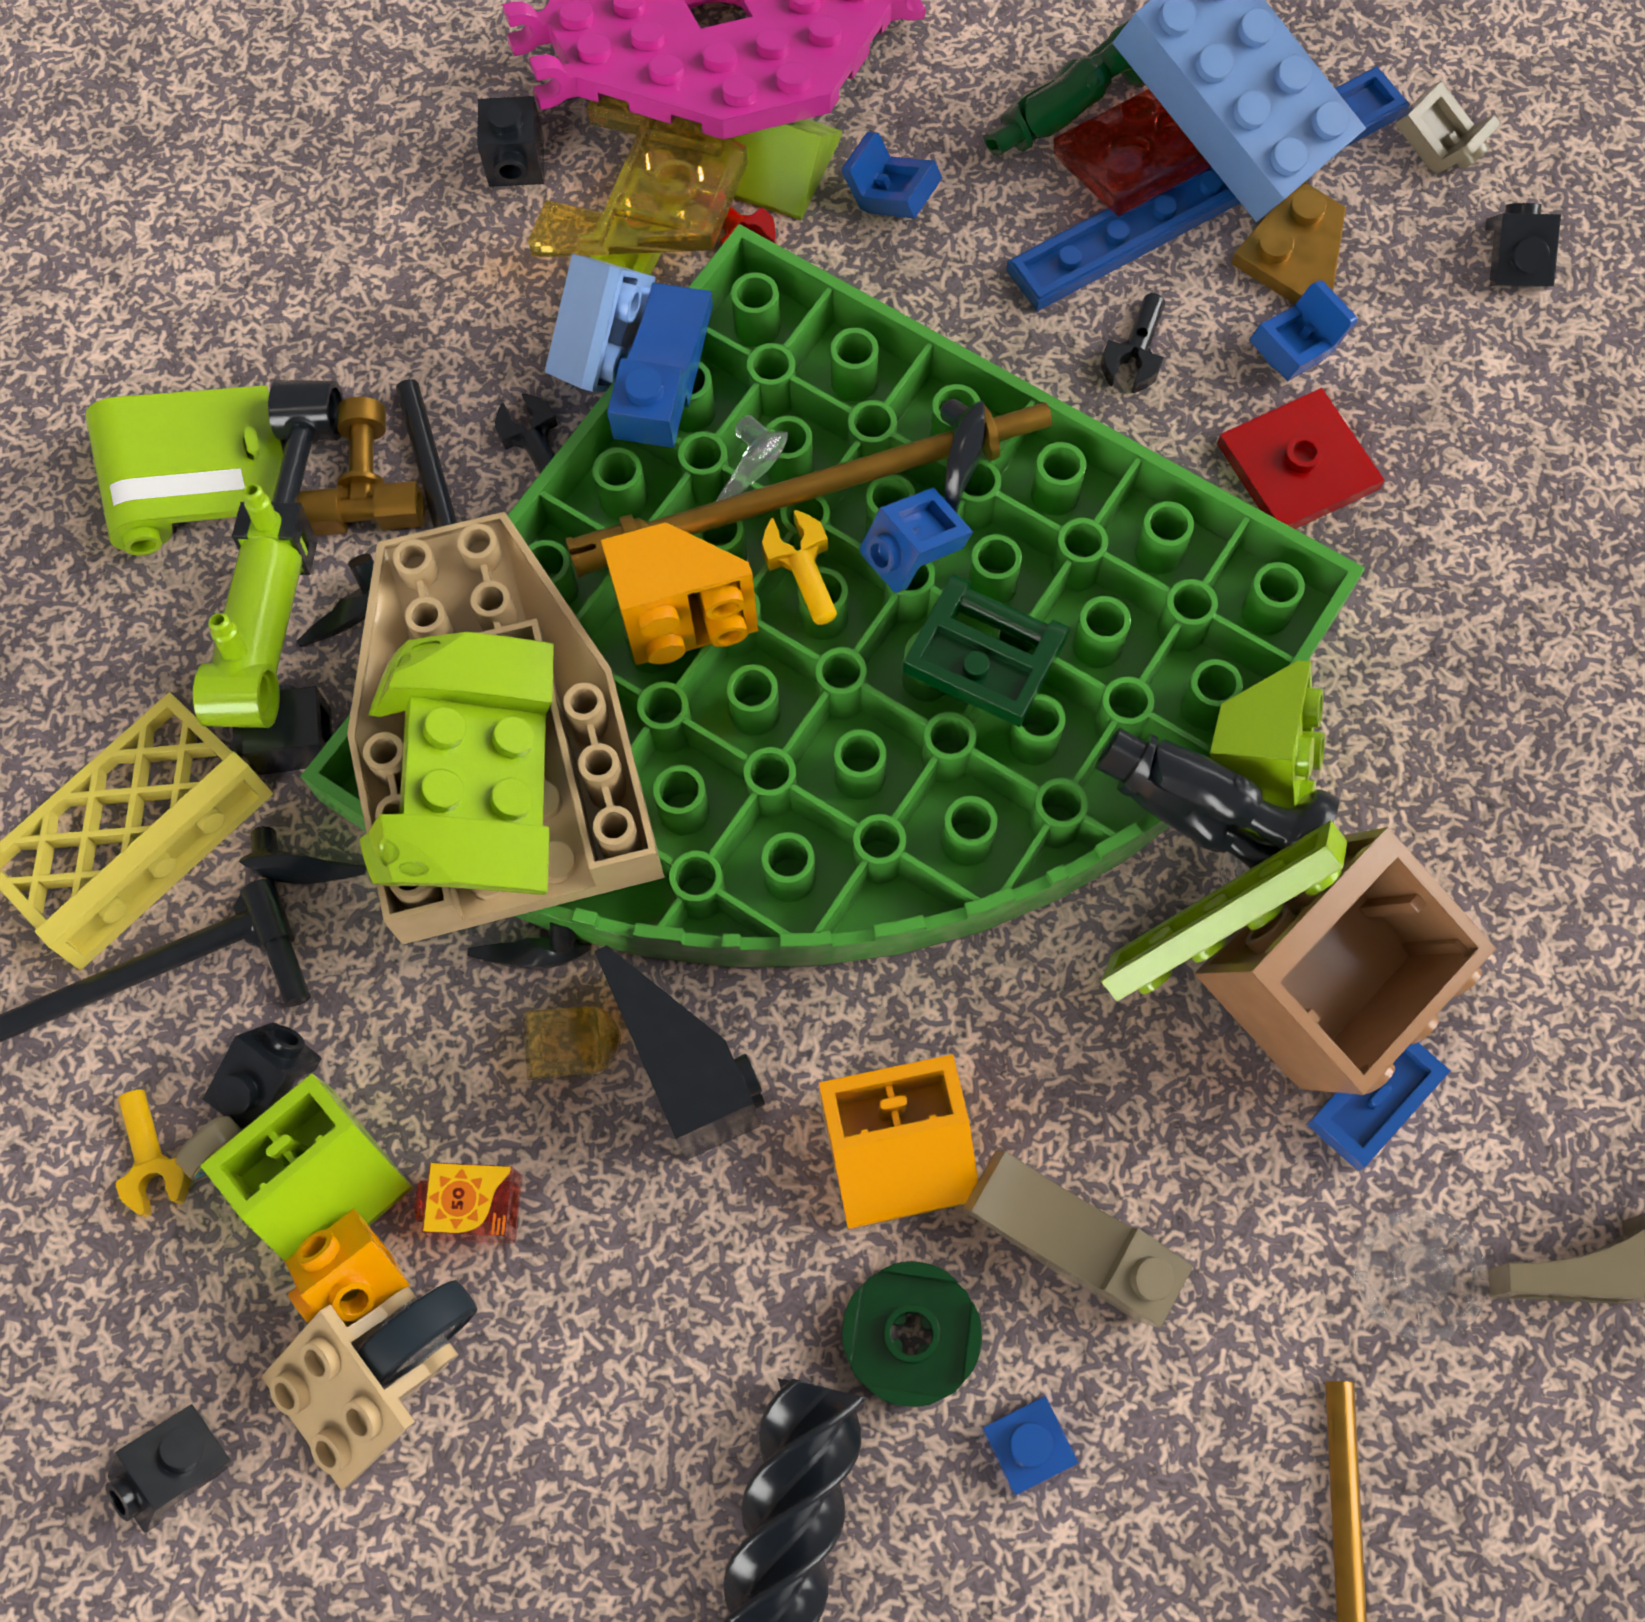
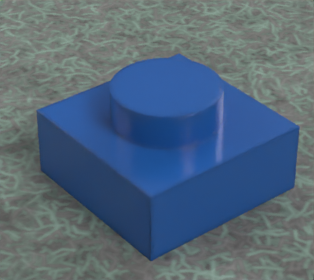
(1029, 1445)

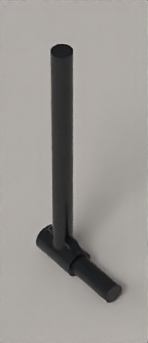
(258, 920)

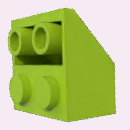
(1272, 735)
(305, 1168)

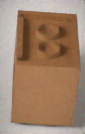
(1352, 970)

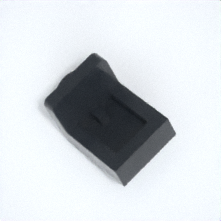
(1524, 246)
(259, 1072)
(164, 1468)

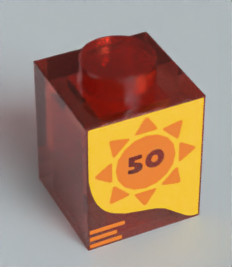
(469, 1202)

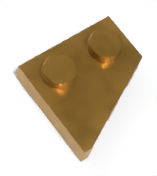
(1295, 244)

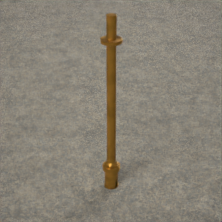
(589, 554)

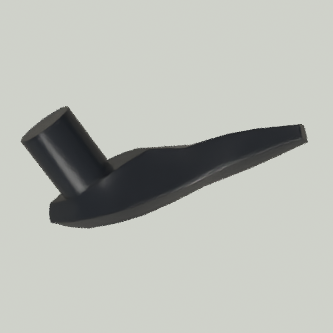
(965, 446)
(349, 609)
(289, 867)
(534, 952)

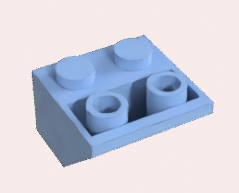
(596, 322)

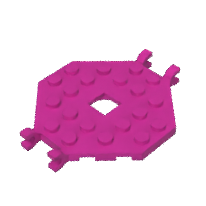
(728, 76)

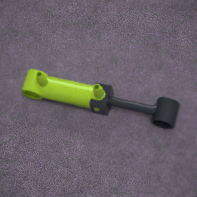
(274, 551)

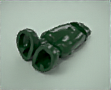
(1062, 98)

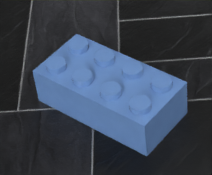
(1240, 93)

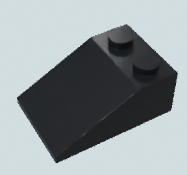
(689, 1064)

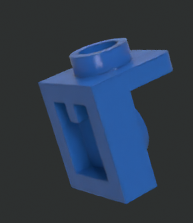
(912, 535)

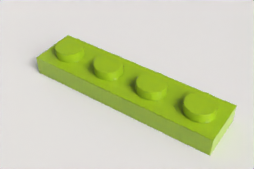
(1247, 900)

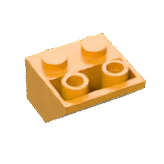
(678, 592)
(899, 1141)

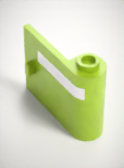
(179, 459)

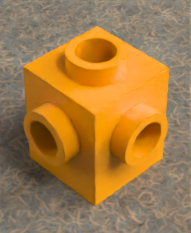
(343, 1269)

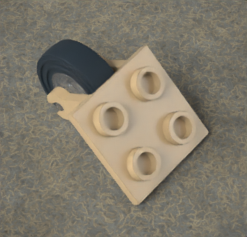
(339, 1392)

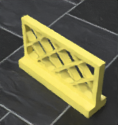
(150, 856)

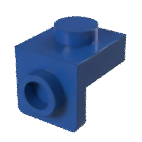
(887, 182)
(1304, 332)

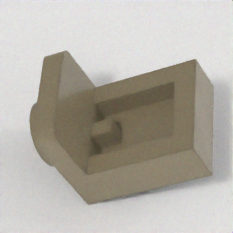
(1443, 130)

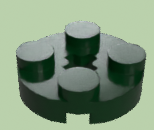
(944, 1310)

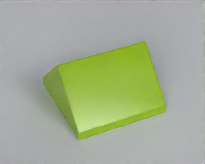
(786, 165)

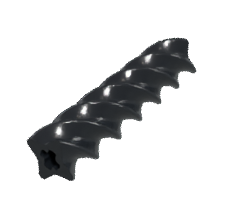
(793, 1505)

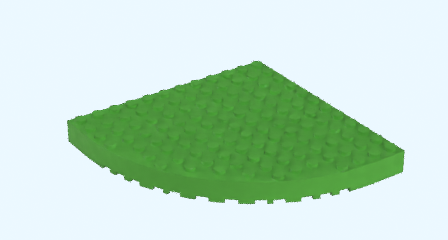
(800, 776)

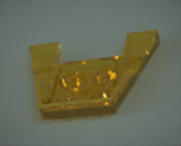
(665, 198)

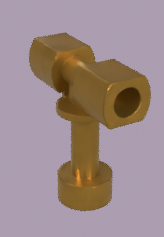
(360, 492)

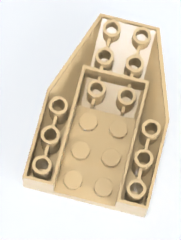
(490, 582)

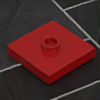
(1300, 460)

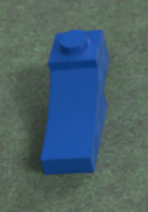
(660, 366)

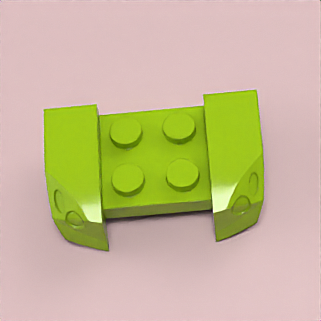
(467, 765)

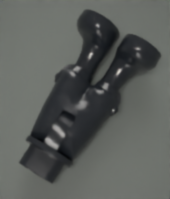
(1209, 799)

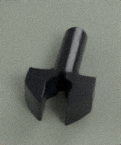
(1137, 346)
(534, 439)

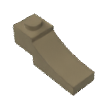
(1078, 1240)
(1603, 1276)

